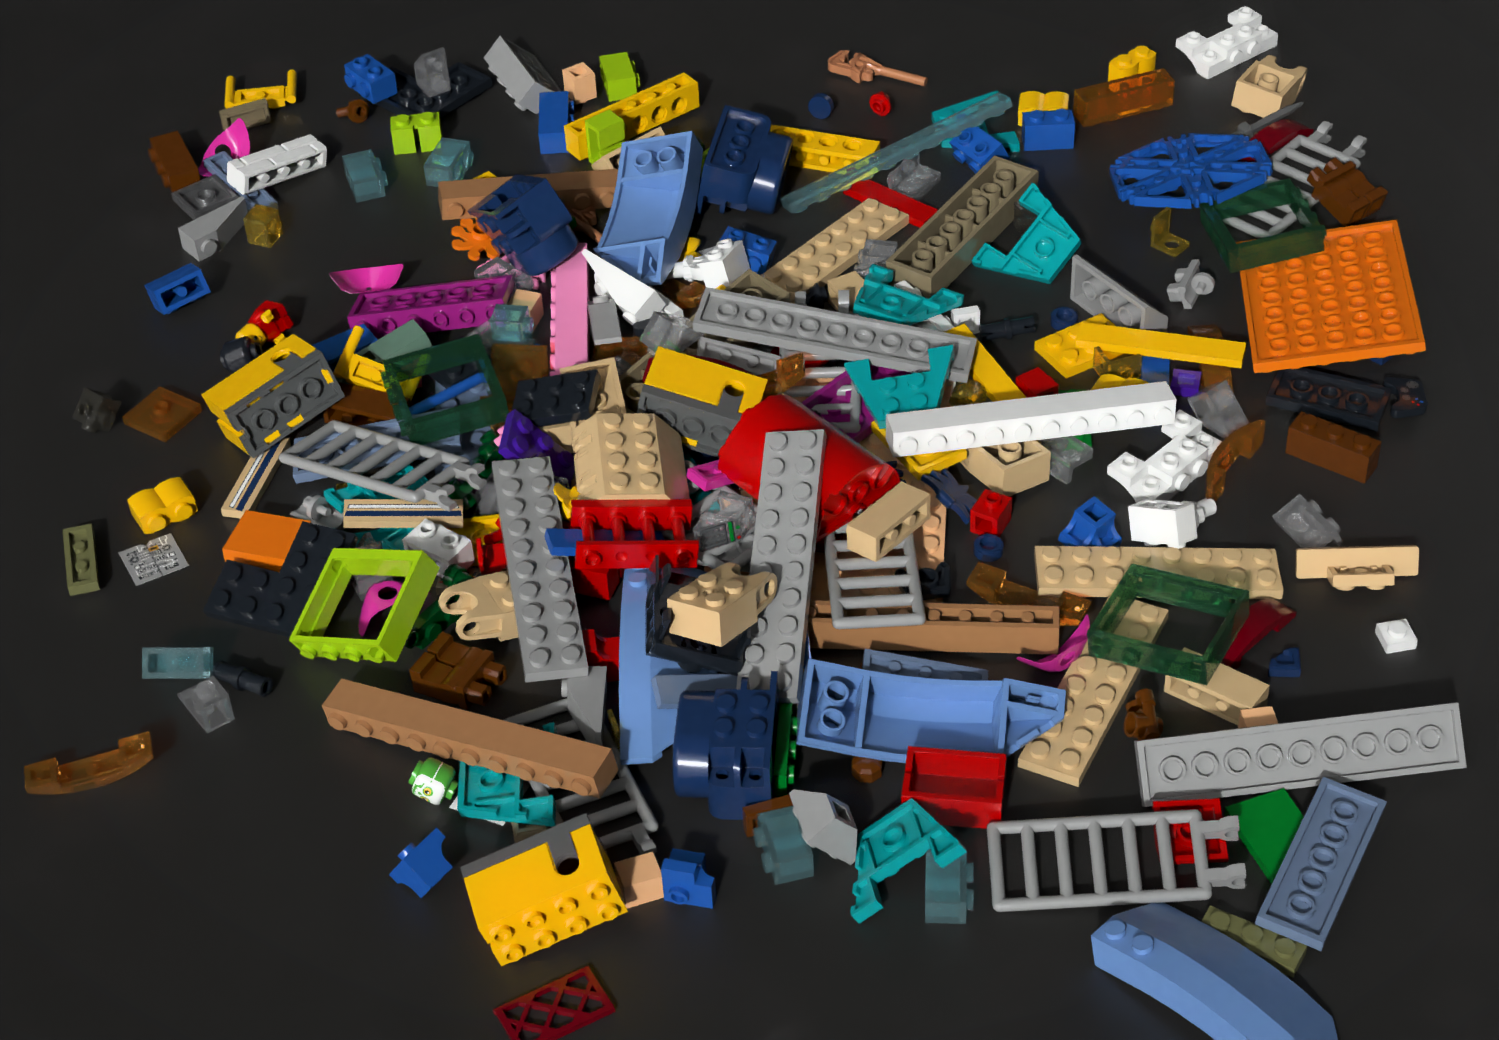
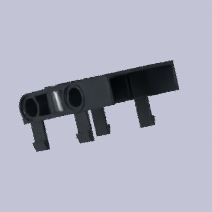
(689, 653)

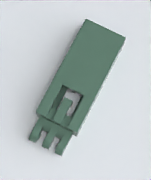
(398, 342)

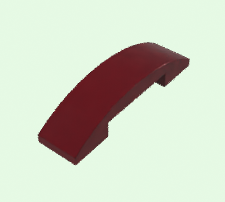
(1278, 134)
(1264, 616)

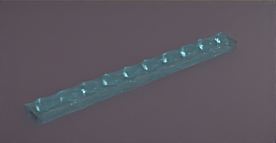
(903, 149)

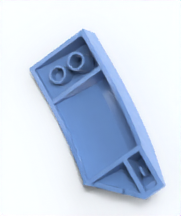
(652, 205)
(885, 712)
(643, 727)
(1207, 977)

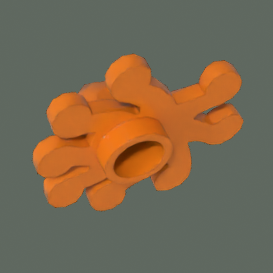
(474, 240)

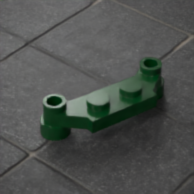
(487, 453)
(433, 619)

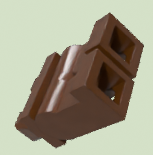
(1345, 192)
(456, 673)

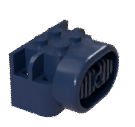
(745, 163)
(527, 224)
(726, 747)

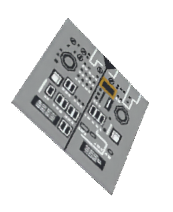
(153, 559)

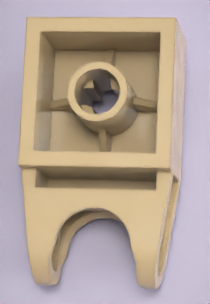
(1268, 87)
(1009, 466)
(483, 601)
(720, 604)

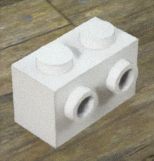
(440, 545)

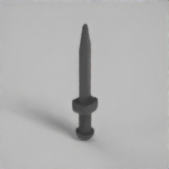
(1248, 130)

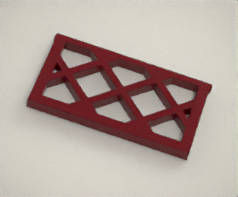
(561, 986)

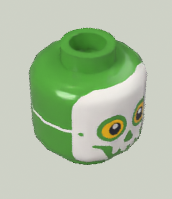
(433, 781)

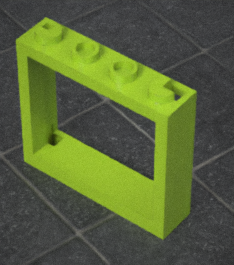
(330, 586)

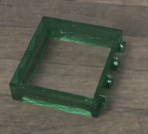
(1270, 248)
(455, 419)
(1177, 591)

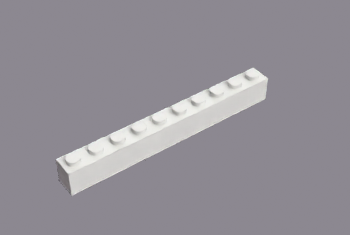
(1030, 419)

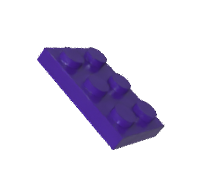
(525, 440)

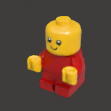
(267, 324)

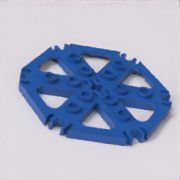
(1190, 170)

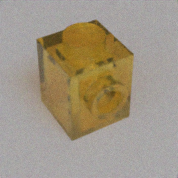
(263, 226)

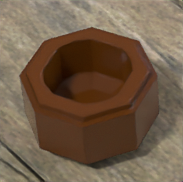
(866, 769)

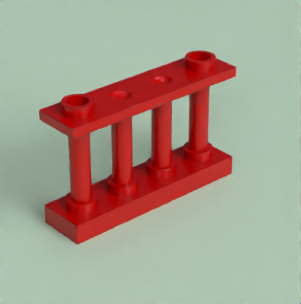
(633, 515)

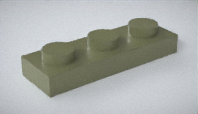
(81, 559)
(1272, 947)

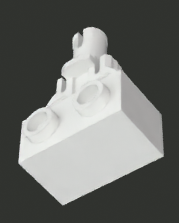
(717, 267)
(1168, 521)

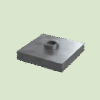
(203, 196)

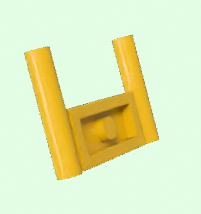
(275, 95)
(366, 372)

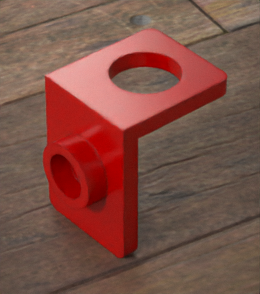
(490, 557)

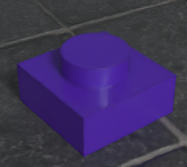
(1185, 382)

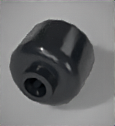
(239, 352)

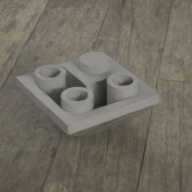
(826, 824)

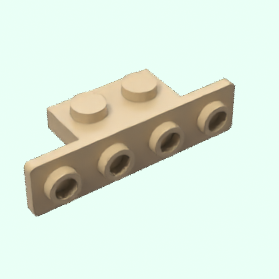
(1358, 565)

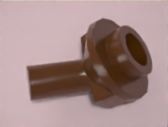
(356, 111)

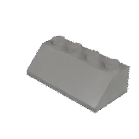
(520, 74)
(1103, 294)

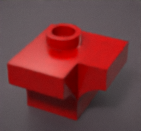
(602, 652)

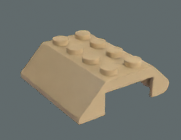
(628, 458)

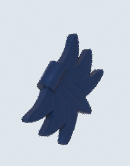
(951, 493)

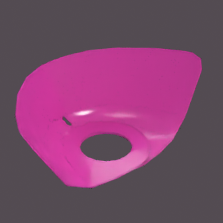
(235, 137)
(375, 277)
(374, 604)
(1067, 652)

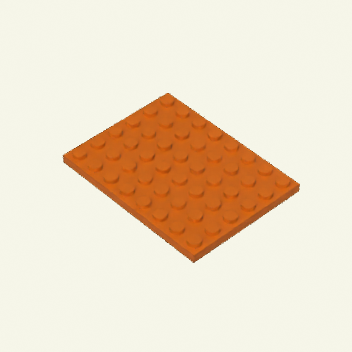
(1334, 303)

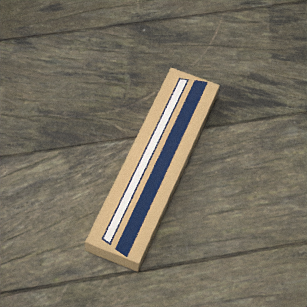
(254, 481)
(398, 513)

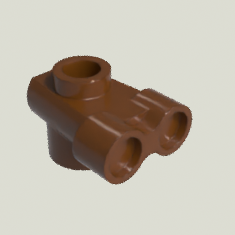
(1141, 717)

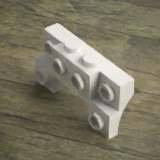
(1229, 47)
(1170, 467)

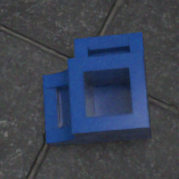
(1091, 526)
(422, 864)
(687, 879)

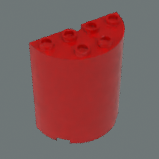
(851, 472)

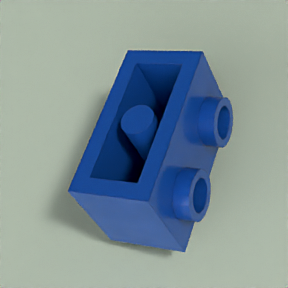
(370, 78)
(1048, 130)
(976, 148)
(758, 249)
(177, 288)

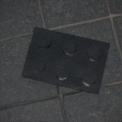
(558, 397)

